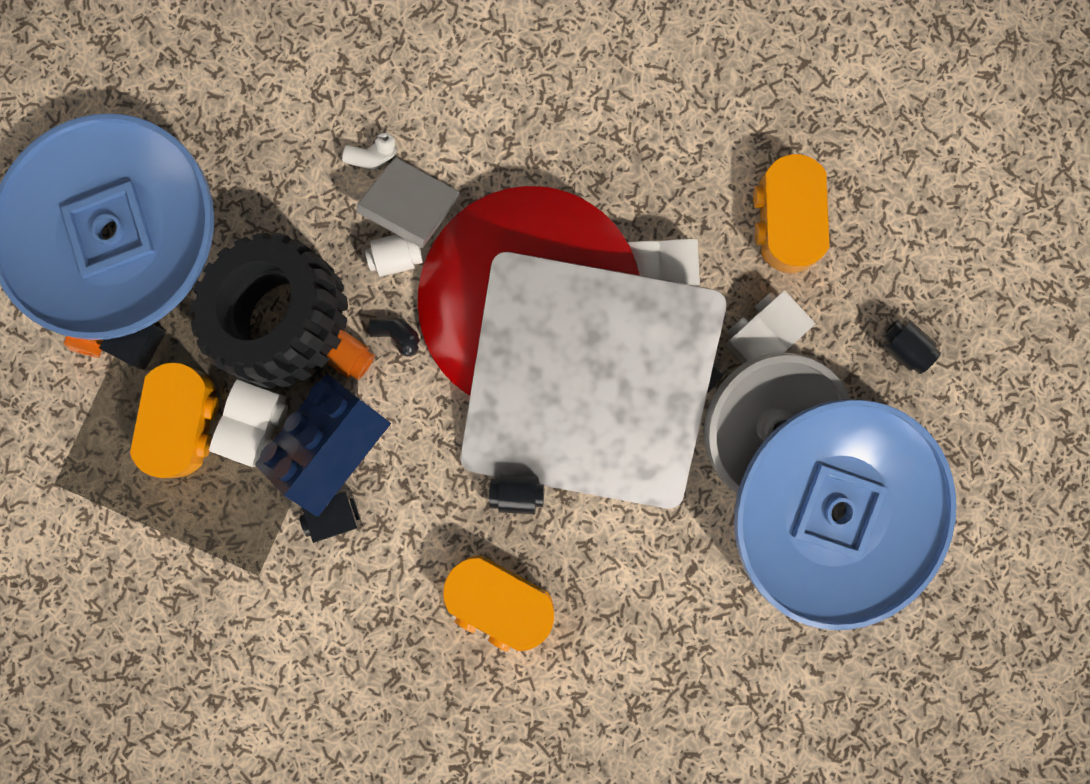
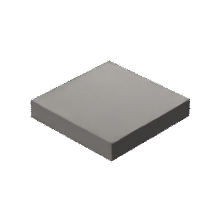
(408, 202)

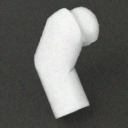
(373, 157)

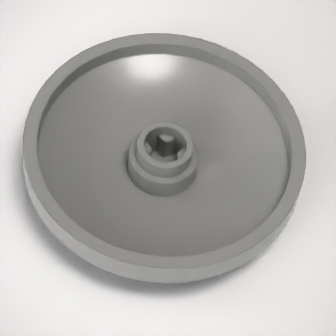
(759, 400)

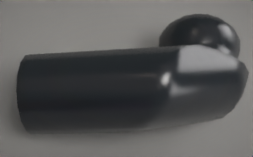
(399, 331)

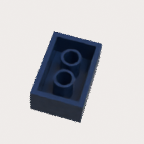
(321, 445)

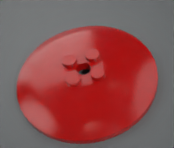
(514, 220)

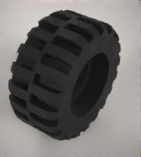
(235, 287)

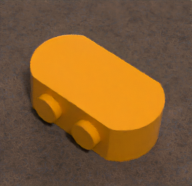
(792, 213)
(174, 421)
(498, 604)

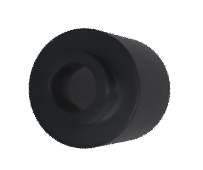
(910, 346)
(516, 494)

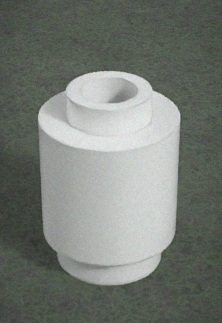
(392, 255)

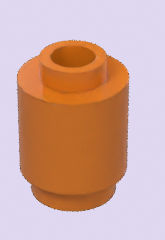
(351, 357)

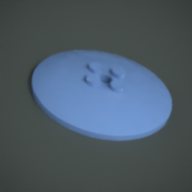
(55, 215)
(893, 524)

